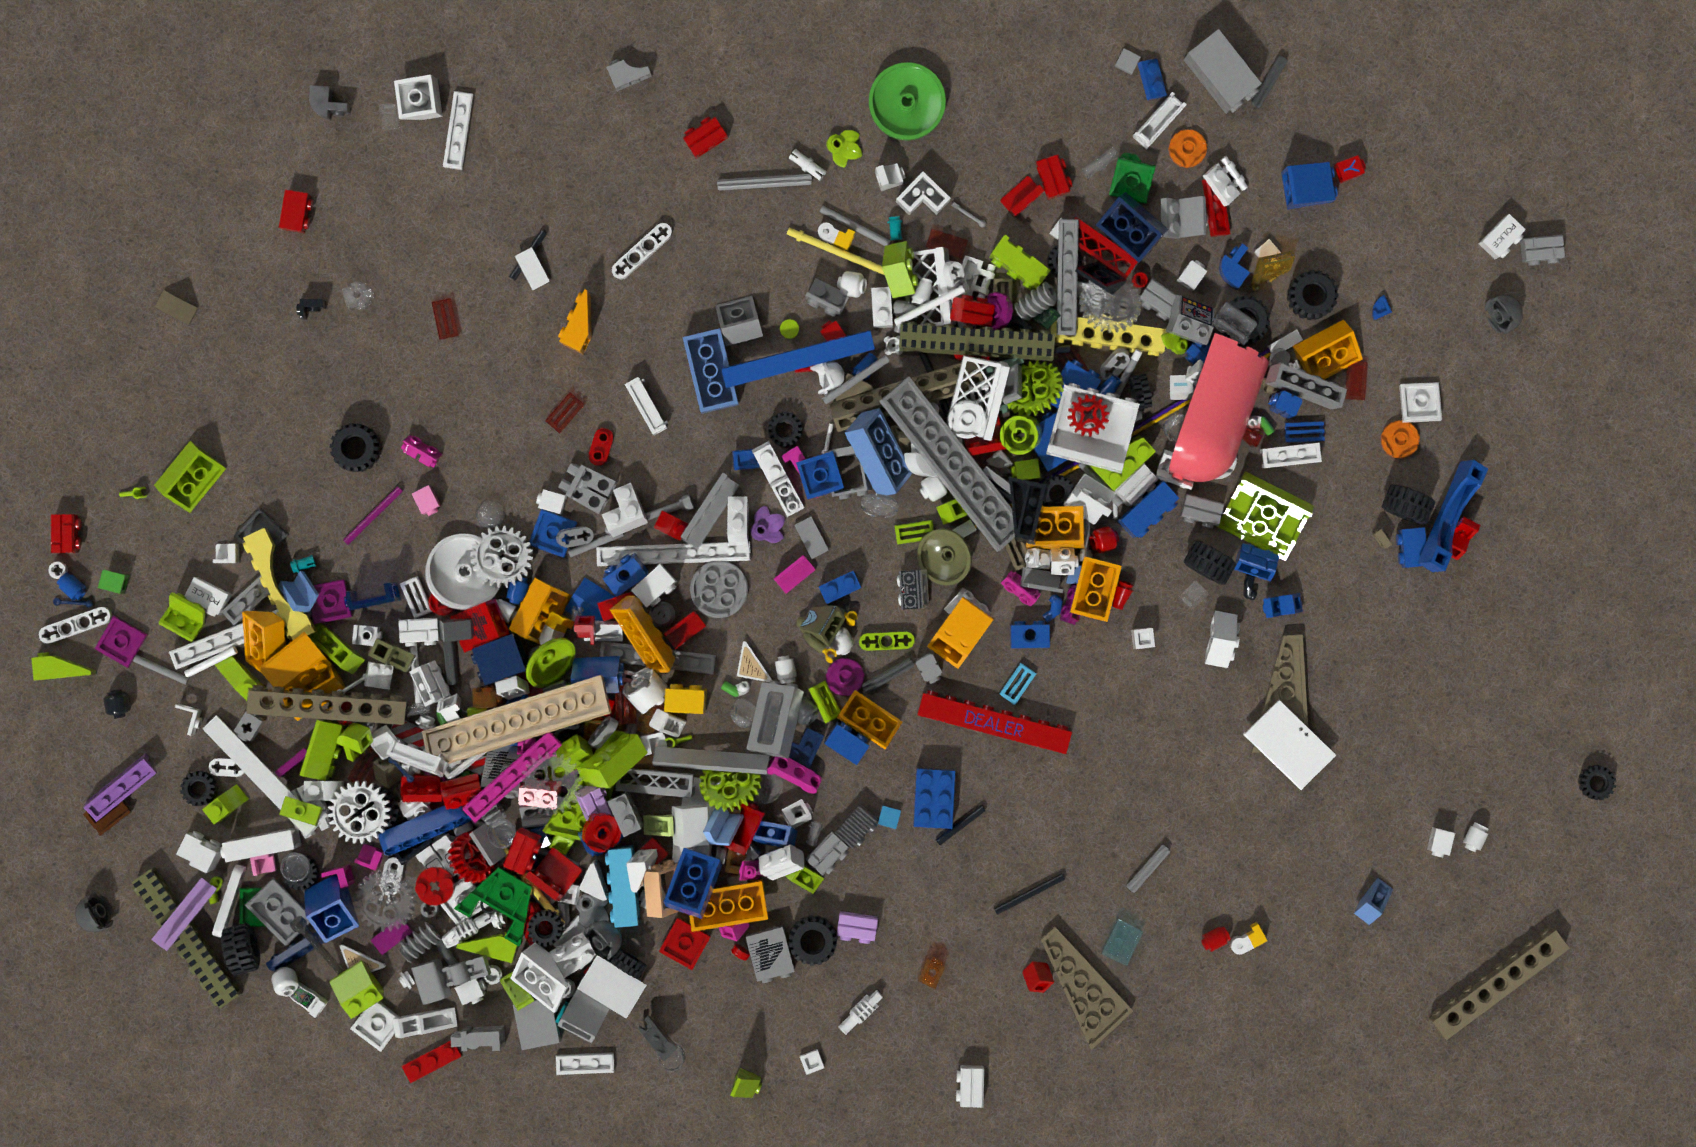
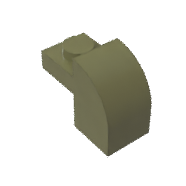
(392, 654)

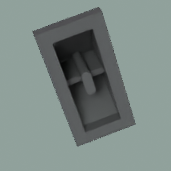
(455, 629)

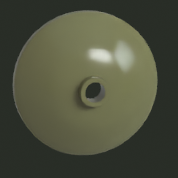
(934, 556)

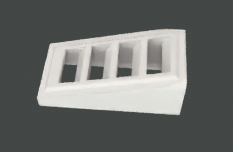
(665, 723)

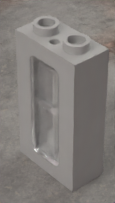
(775, 719)

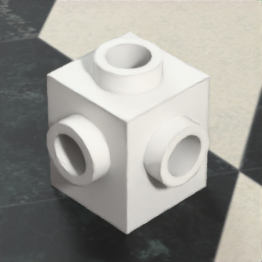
(1063, 561)
(414, 809)

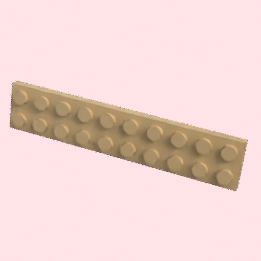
(519, 720)

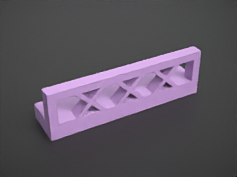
(184, 914)

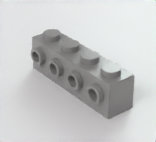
(1306, 386)

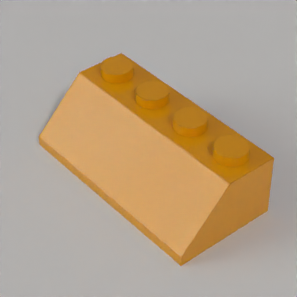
(643, 634)
(733, 906)

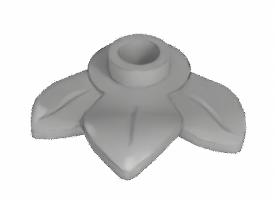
(593, 912)

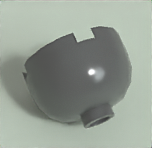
(1505, 313)
(94, 913)
(604, 938)

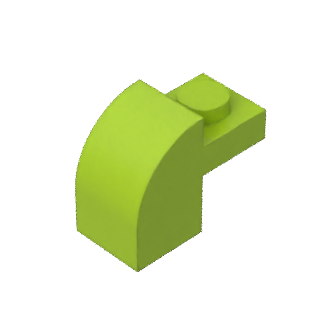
(355, 740)

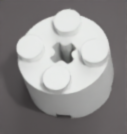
(645, 690)

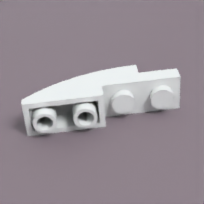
(777, 478)

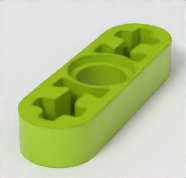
(872, 637)

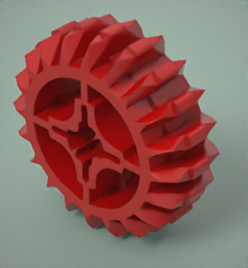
(462, 852)

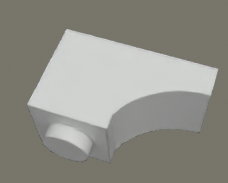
(889, 176)

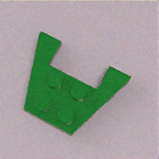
(505, 894)

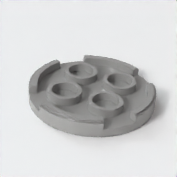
(719, 589)

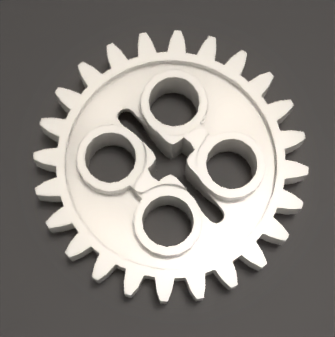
(508, 541)
(350, 798)

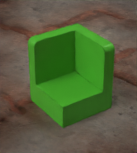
(113, 581)

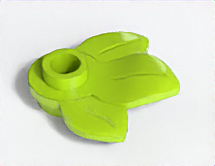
(847, 147)
(1175, 343)

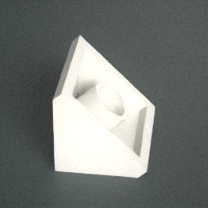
(689, 825)
(594, 882)

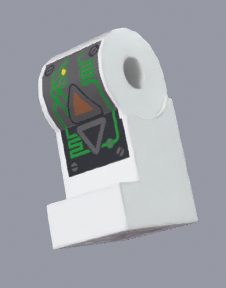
(451, 708)
(309, 1000)

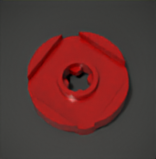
(592, 827)
(424, 888)

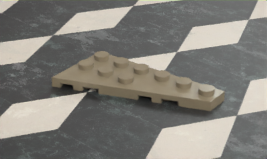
(1288, 680)
(1090, 996)

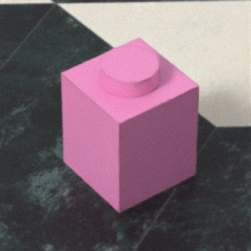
(426, 500)

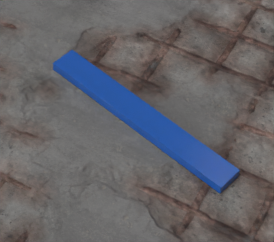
(797, 358)

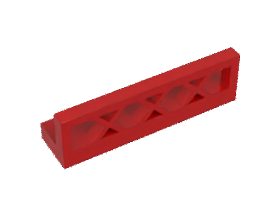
(1107, 245)

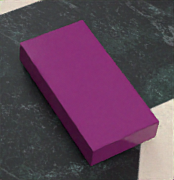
(290, 764)
(386, 940)

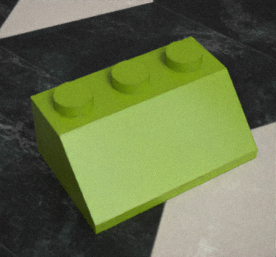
(189, 477)
(322, 750)

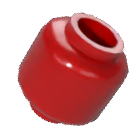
(1104, 539)

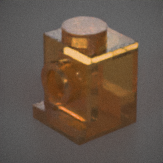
(485, 698)
(645, 720)
(927, 979)

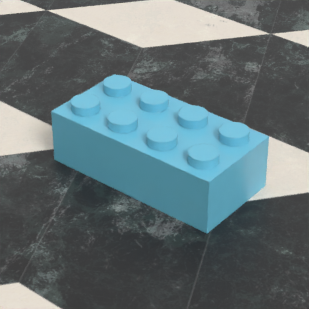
(625, 902)

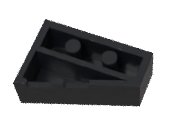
(1027, 508)

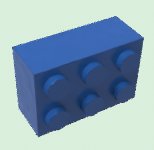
(1149, 510)
(847, 743)
(934, 798)
(693, 883)

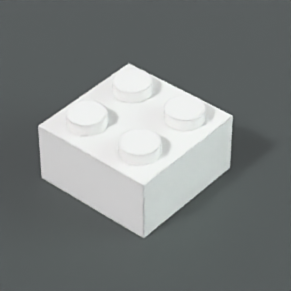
(378, 675)
(512, 687)

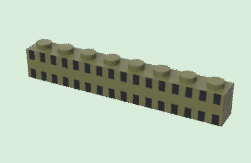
(977, 342)
(191, 942)

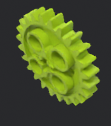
(1046, 388)
(728, 783)

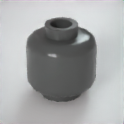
(807, 711)

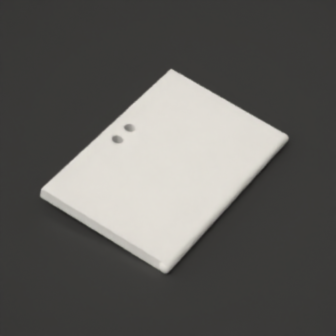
(1286, 744)

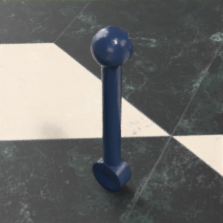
(57, 601)
(409, 778)

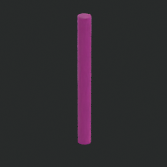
(374, 514)

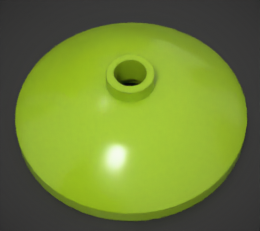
(550, 662)

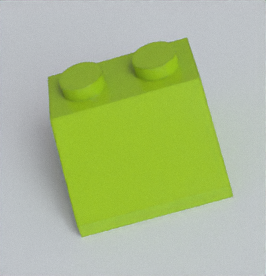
(357, 989)

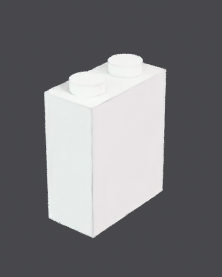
(737, 520)

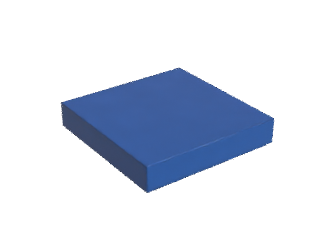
(545, 532)

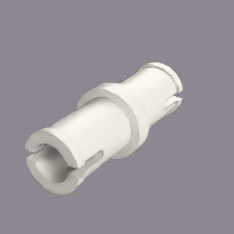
(807, 164)

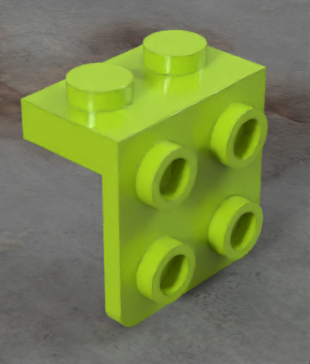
(183, 617)

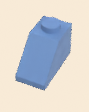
(1373, 902)

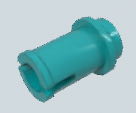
(895, 228)
(302, 564)

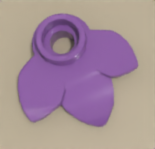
(769, 523)

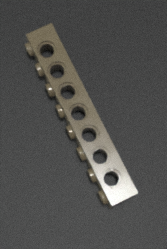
(934, 386)
(335, 712)
(1509, 983)

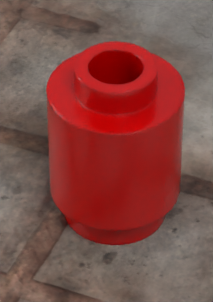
(1215, 939)

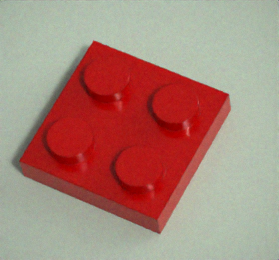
(683, 944)

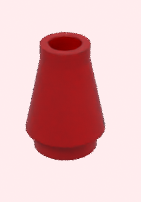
(1122, 594)

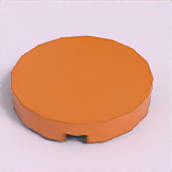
(1183, 152)
(1394, 440)

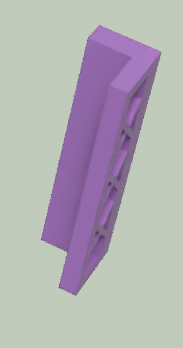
(120, 788)

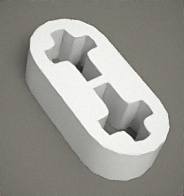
(224, 772)

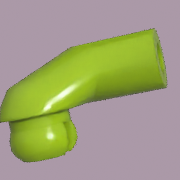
(217, 883)

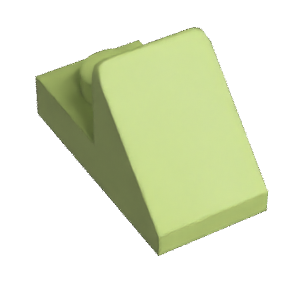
(658, 825)

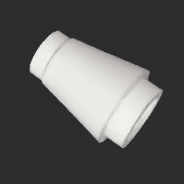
(922, 292)

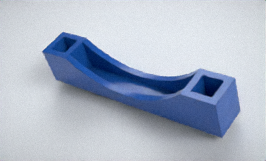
(1439, 543)

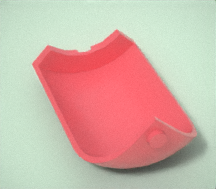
(1218, 411)

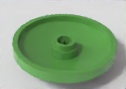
(907, 101)

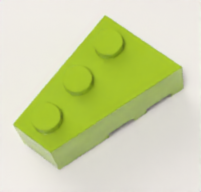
(1019, 264)
(1137, 453)
(612, 761)

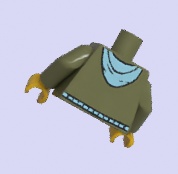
(822, 626)

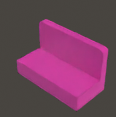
(794, 574)
(343, 873)

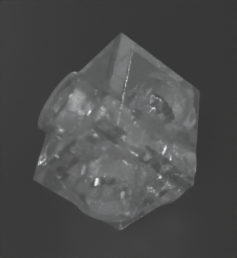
(351, 295)

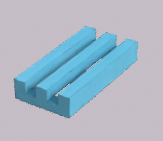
(1026, 670)

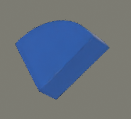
(1381, 308)

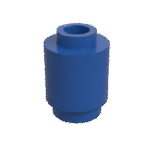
(71, 586)
(517, 592)

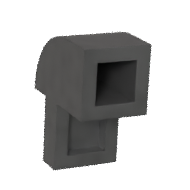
(321, 102)

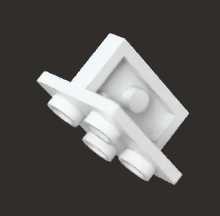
(1093, 498)

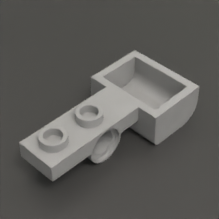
(434, 979)

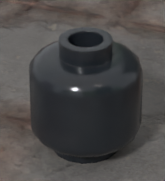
(117, 703)

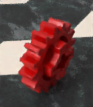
(1081, 410)

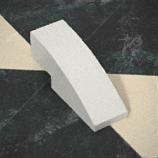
(424, 1022)

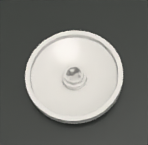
(452, 574)

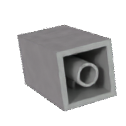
(1223, 72)

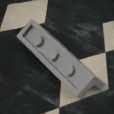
(709, 511)
(655, 787)

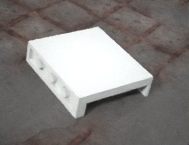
(1102, 450)

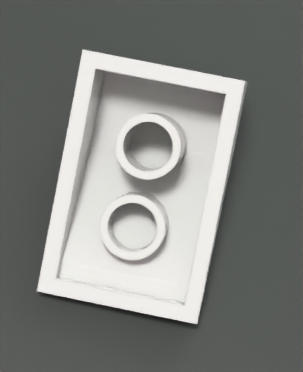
(540, 976)

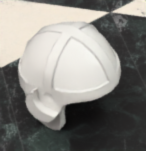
(830, 376)

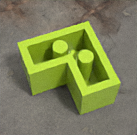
(898, 269)

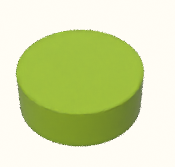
(789, 329)

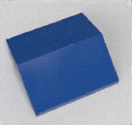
(820, 475)
(587, 597)

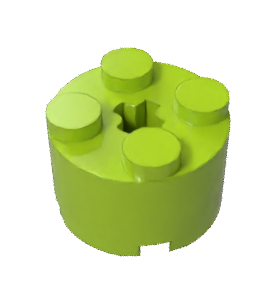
(1028, 426)

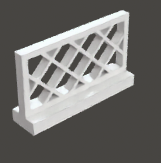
(941, 257)
(994, 396)

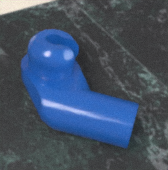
(1056, 606)

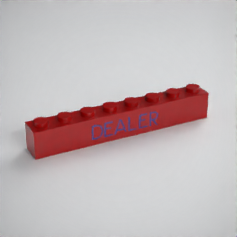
(994, 723)

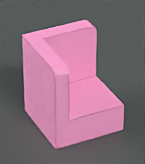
(263, 864)

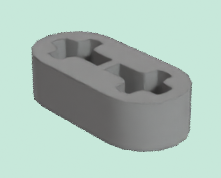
(1112, 362)
(575, 541)
(603, 732)

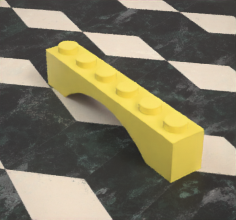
(262, 550)

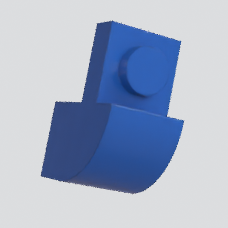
(1230, 270)
(1282, 605)

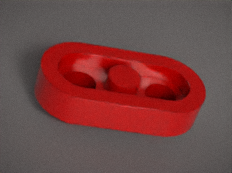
(601, 446)

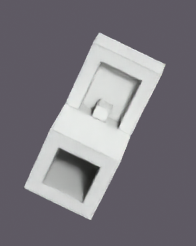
(917, 463)
(321, 790)

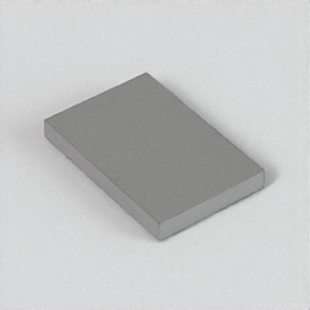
(276, 910)

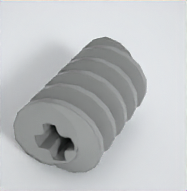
(1036, 302)
(419, 942)

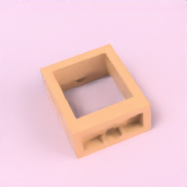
(653, 890)

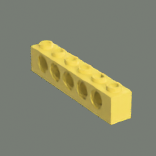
(1097, 341)

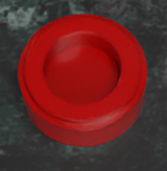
(740, 952)

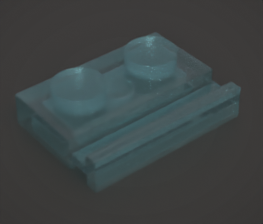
(1122, 942)

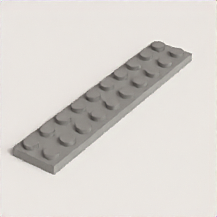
(951, 462)

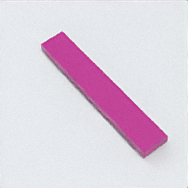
(509, 777)

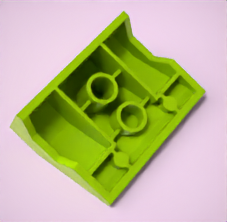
(1265, 515)

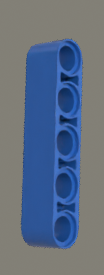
(421, 829)

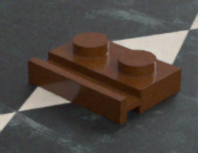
(110, 819)

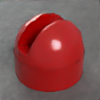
(1143, 280)

